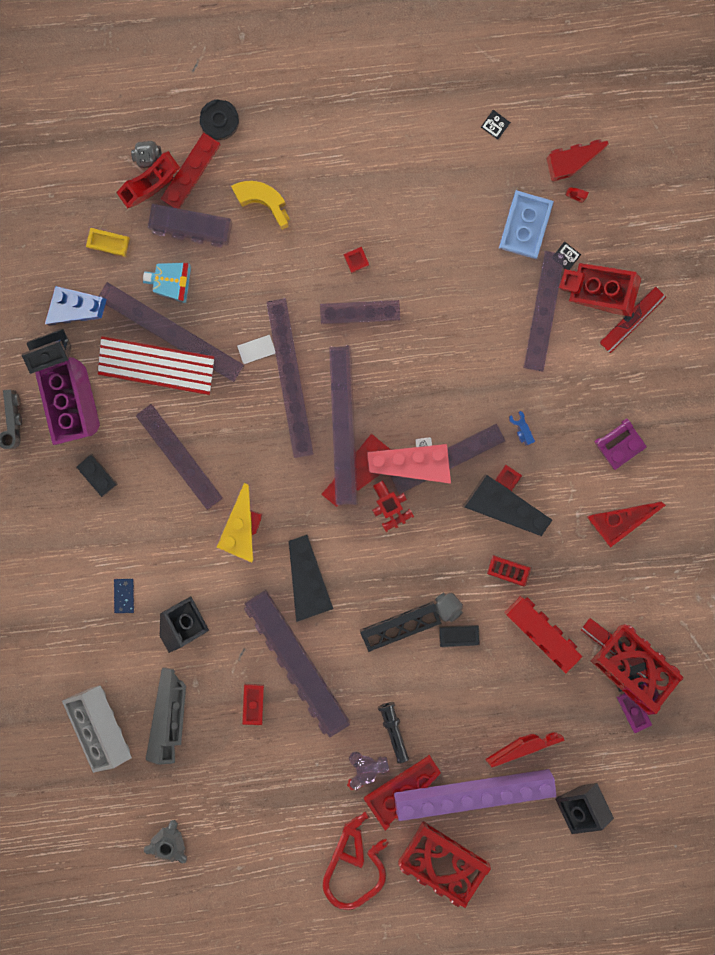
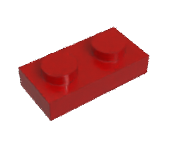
(253, 704)

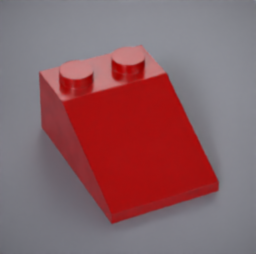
(608, 289)

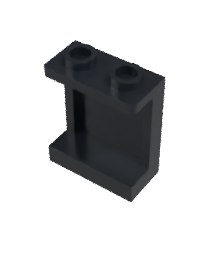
(47, 351)

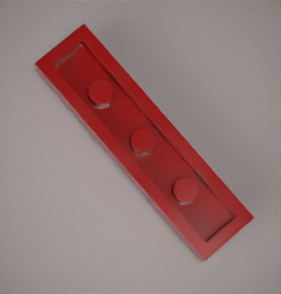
(190, 171)

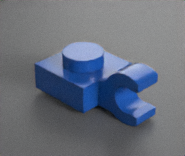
(524, 433)

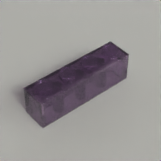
(189, 224)

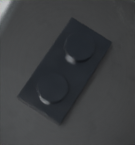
(96, 475)

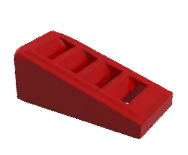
(525, 576)

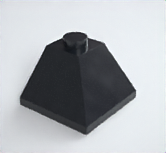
(181, 625)

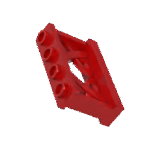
(609, 667)
(437, 882)

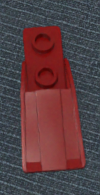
(522, 747)

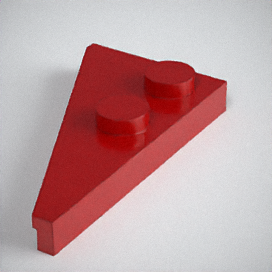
(618, 523)

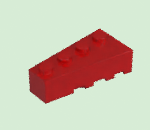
(545, 636)

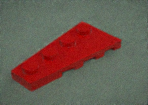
(371, 444)
(416, 777)

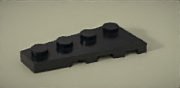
(308, 584)

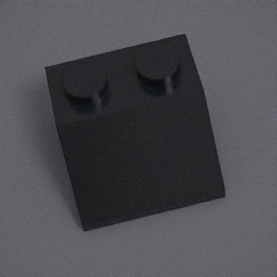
(585, 809)

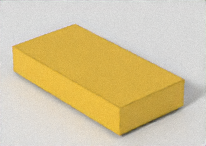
(107, 242)

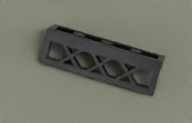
(397, 620)

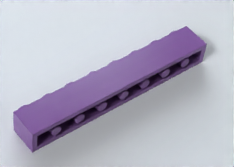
(474, 794)

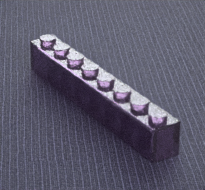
(297, 663)

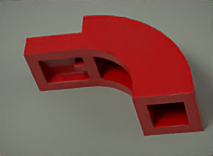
(150, 182)

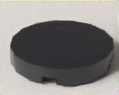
(219, 119)

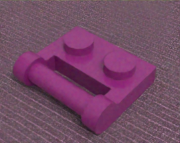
(623, 450)

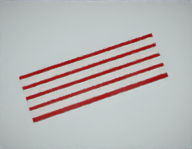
(155, 365)

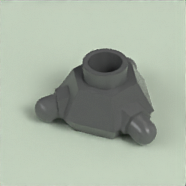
(168, 844)

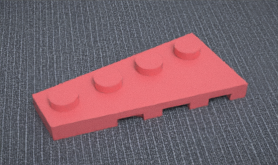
(417, 462)

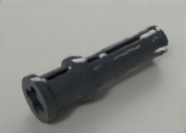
(391, 724)

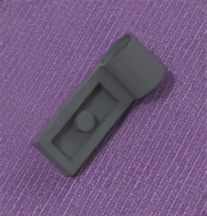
(13, 419)

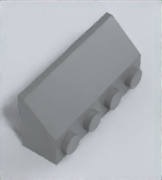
(97, 729)

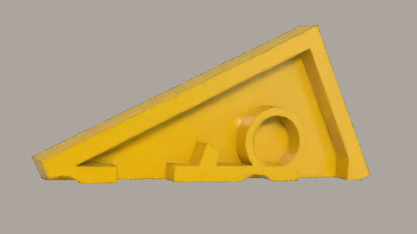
(237, 533)

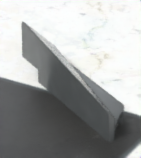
(167, 719)

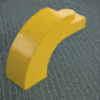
(258, 192)

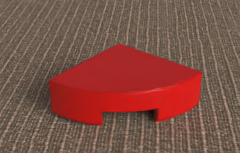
(577, 194)

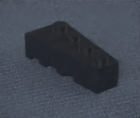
(503, 505)

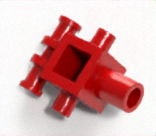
(389, 505)

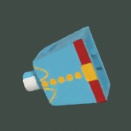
(170, 280)

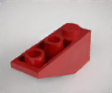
(568, 162)

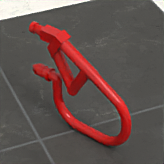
(351, 829)

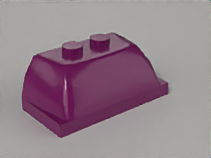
(68, 401)

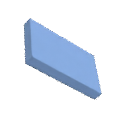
(526, 224)

